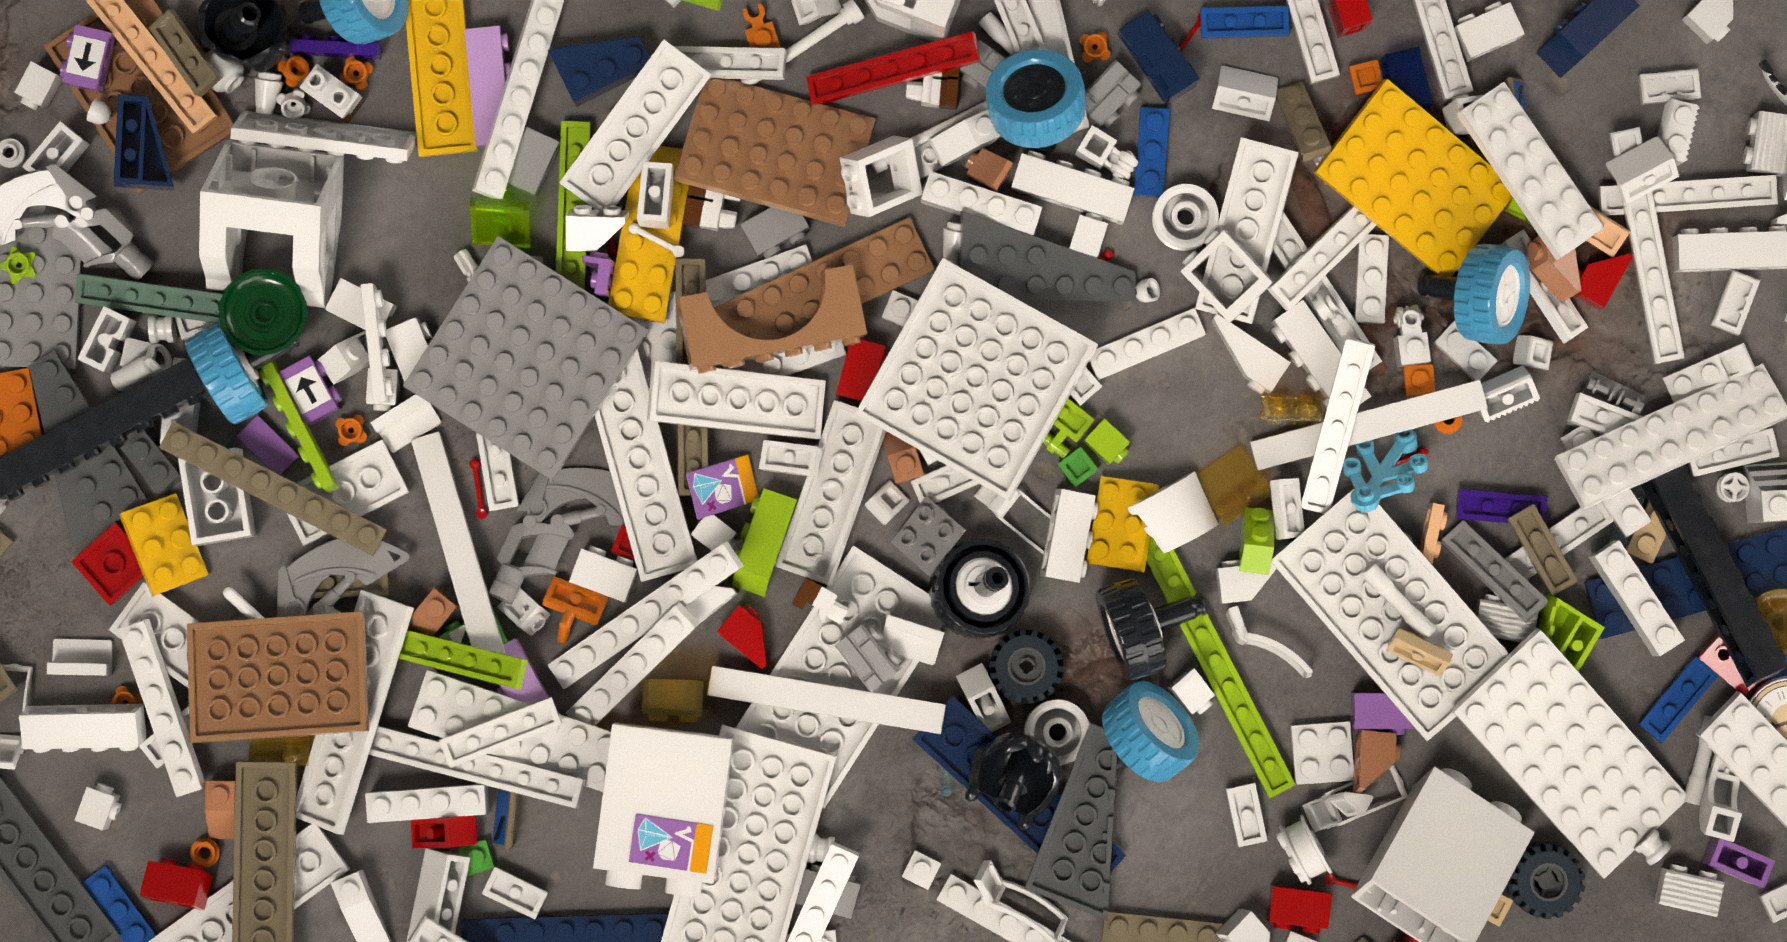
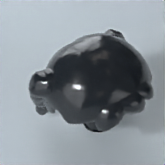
(244, 31)
(1017, 774)

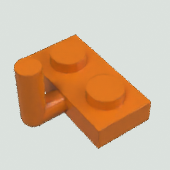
(574, 603)

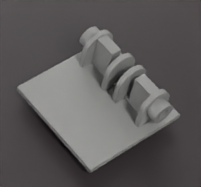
(1612, 393)
(928, 536)

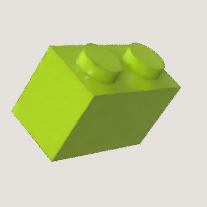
(1256, 540)

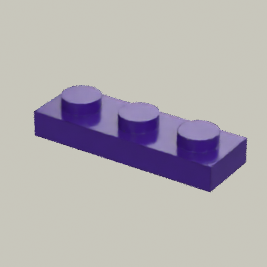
(334, 47)
(1495, 505)

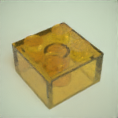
(673, 698)

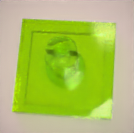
(500, 218)

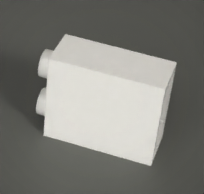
(662, 777)
(1443, 860)

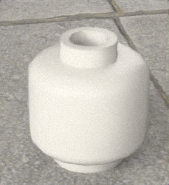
(230, 73)

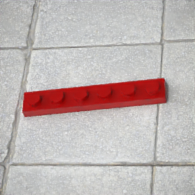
(893, 68)

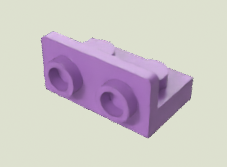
(601, 279)

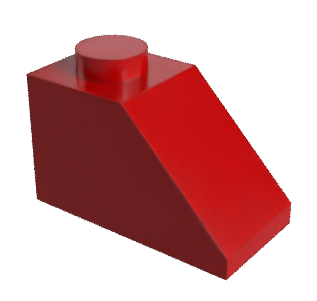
(1601, 279)
(746, 634)
(444, 832)

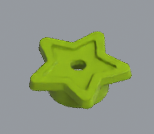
(13, 259)

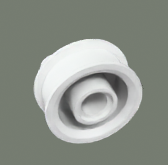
(1189, 198)
(1060, 712)
(1303, 850)

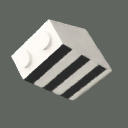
(1767, 492)

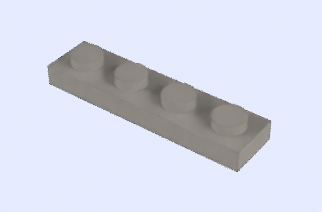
(1494, 571)

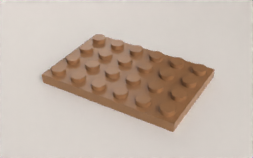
(127, 78)
(771, 149)
(277, 677)

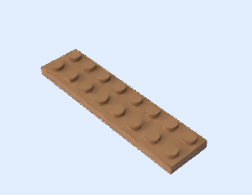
(789, 302)

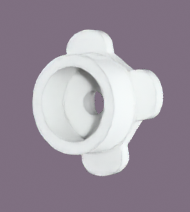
(293, 111)

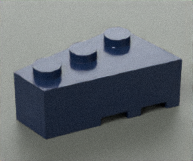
(1584, 32)
(1158, 57)
(599, 66)
(138, 147)

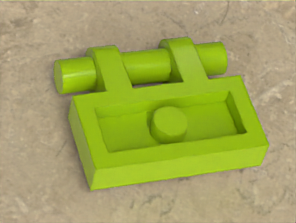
(1072, 423)

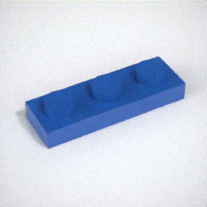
(1244, 22)
(1151, 152)
(1677, 699)
(119, 906)

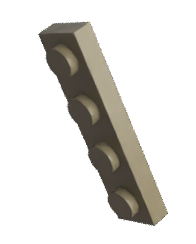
(1149, 928)

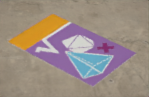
(722, 486)
(671, 843)

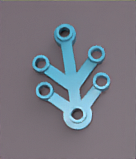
(1367, 496)

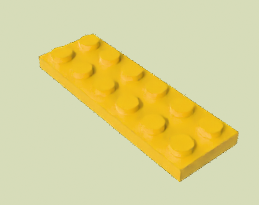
(440, 77)
(642, 267)

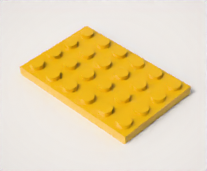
(1414, 179)

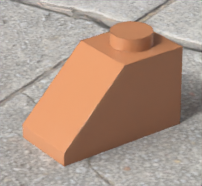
(988, 169)
(1558, 276)
(902, 459)
(433, 613)
(1373, 757)
(220, 808)

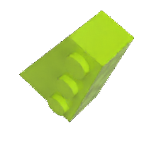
(763, 540)
(1569, 630)

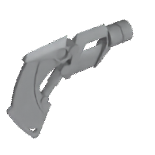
(60, 190)
(552, 538)
(303, 577)

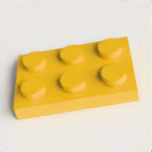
(1117, 534)
(163, 544)

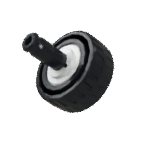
(980, 589)
(1137, 628)

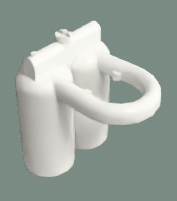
(141, 369)

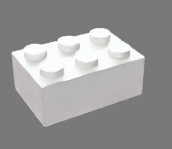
(215, 507)

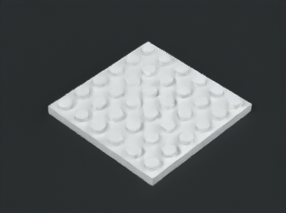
(976, 379)

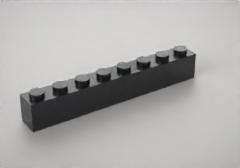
(100, 427)
(1715, 576)

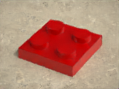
(110, 564)

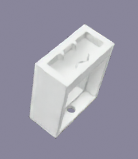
(903, 170)
(1248, 296)

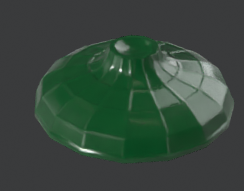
(262, 311)

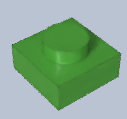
(1077, 467)
(480, 857)

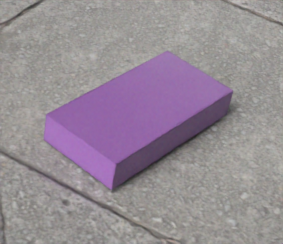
(268, 446)

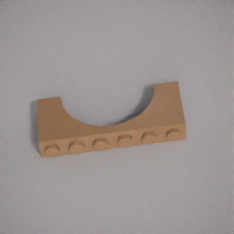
(714, 343)

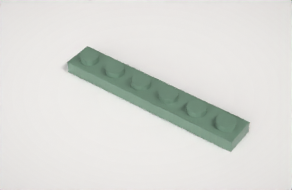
(148, 297)

